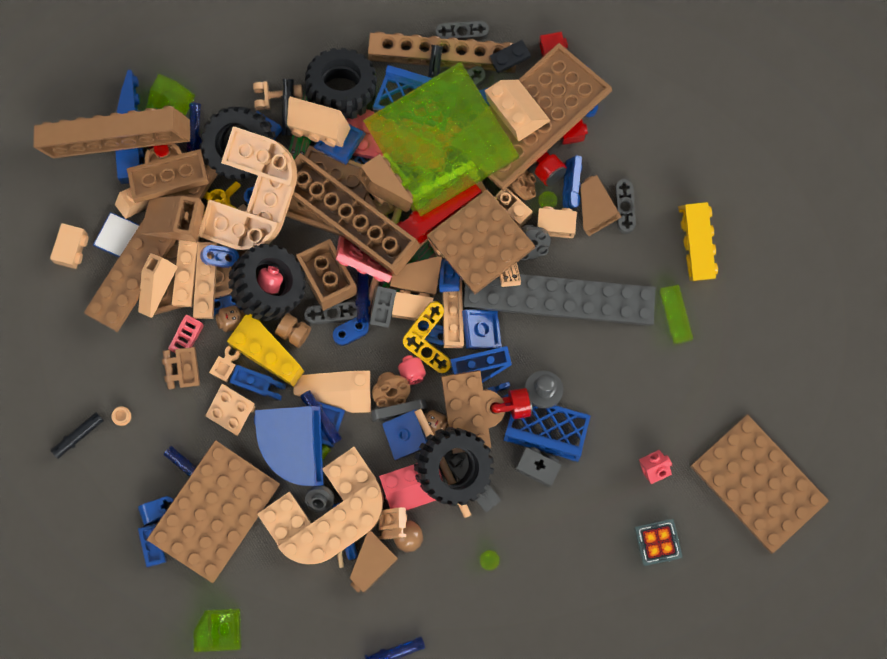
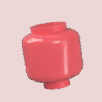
(270, 280)
(412, 369)

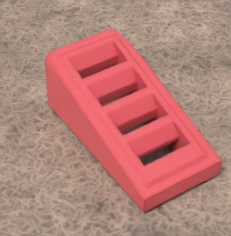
(183, 326)

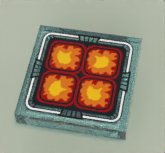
(658, 542)

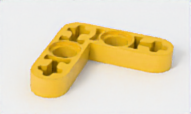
(421, 335)

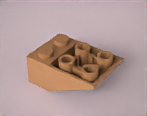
(384, 184)
(174, 218)

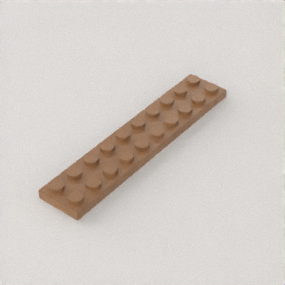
(122, 285)

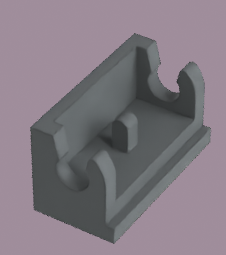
(382, 306)

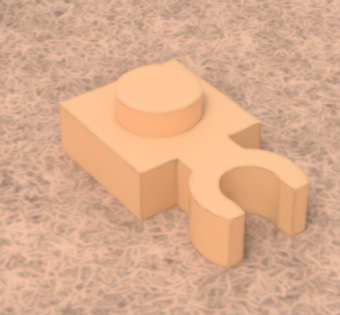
(224, 367)

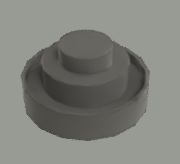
(319, 499)

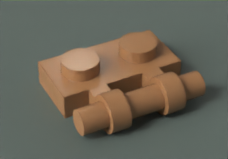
(187, 368)

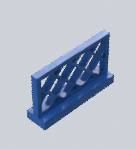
(400, 77)
(547, 444)

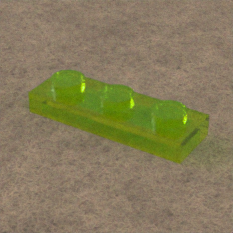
(676, 314)

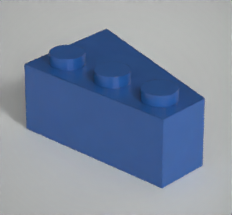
(488, 362)

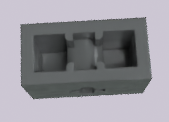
(528, 468)

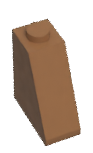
(597, 206)
(418, 277)
(371, 563)

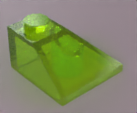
(169, 93)
(218, 631)

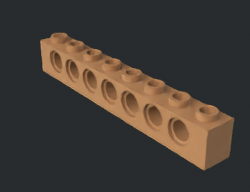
(414, 55)

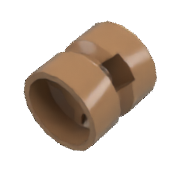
(294, 331)

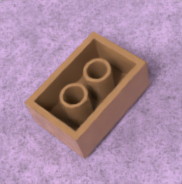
(325, 275)

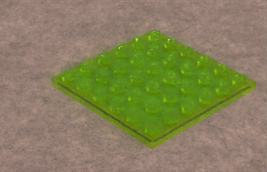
(441, 138)

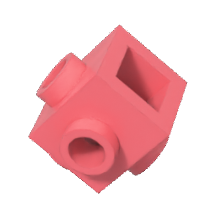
(655, 466)

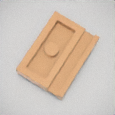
(392, 523)

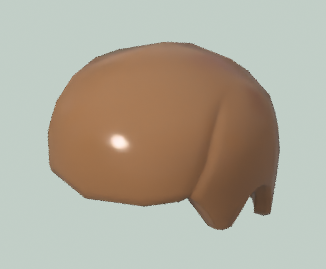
(413, 537)

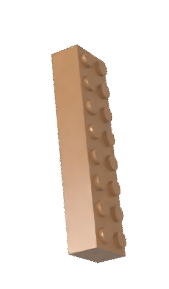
(112, 132)
(352, 217)

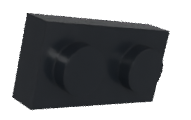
(509, 56)

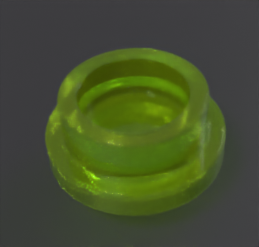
(547, 199)
(489, 560)

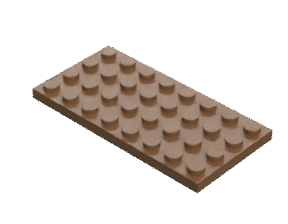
(565, 93)

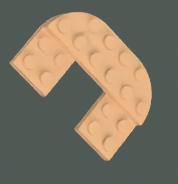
(269, 197)
(340, 526)

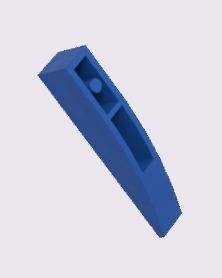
(127, 102)

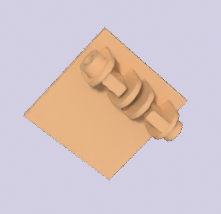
(230, 409)

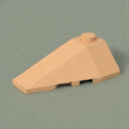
(339, 389)

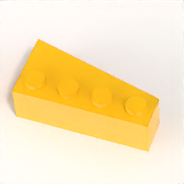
(699, 241)
(261, 347)

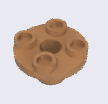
(524, 186)
(390, 390)

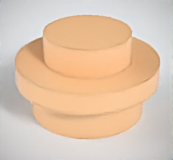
(121, 416)

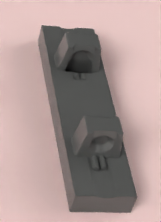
(489, 498)

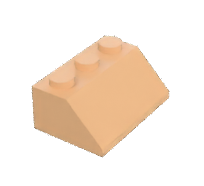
(516, 108)
(317, 122)

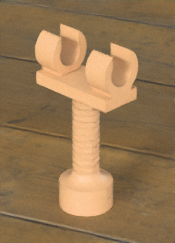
(260, 87)

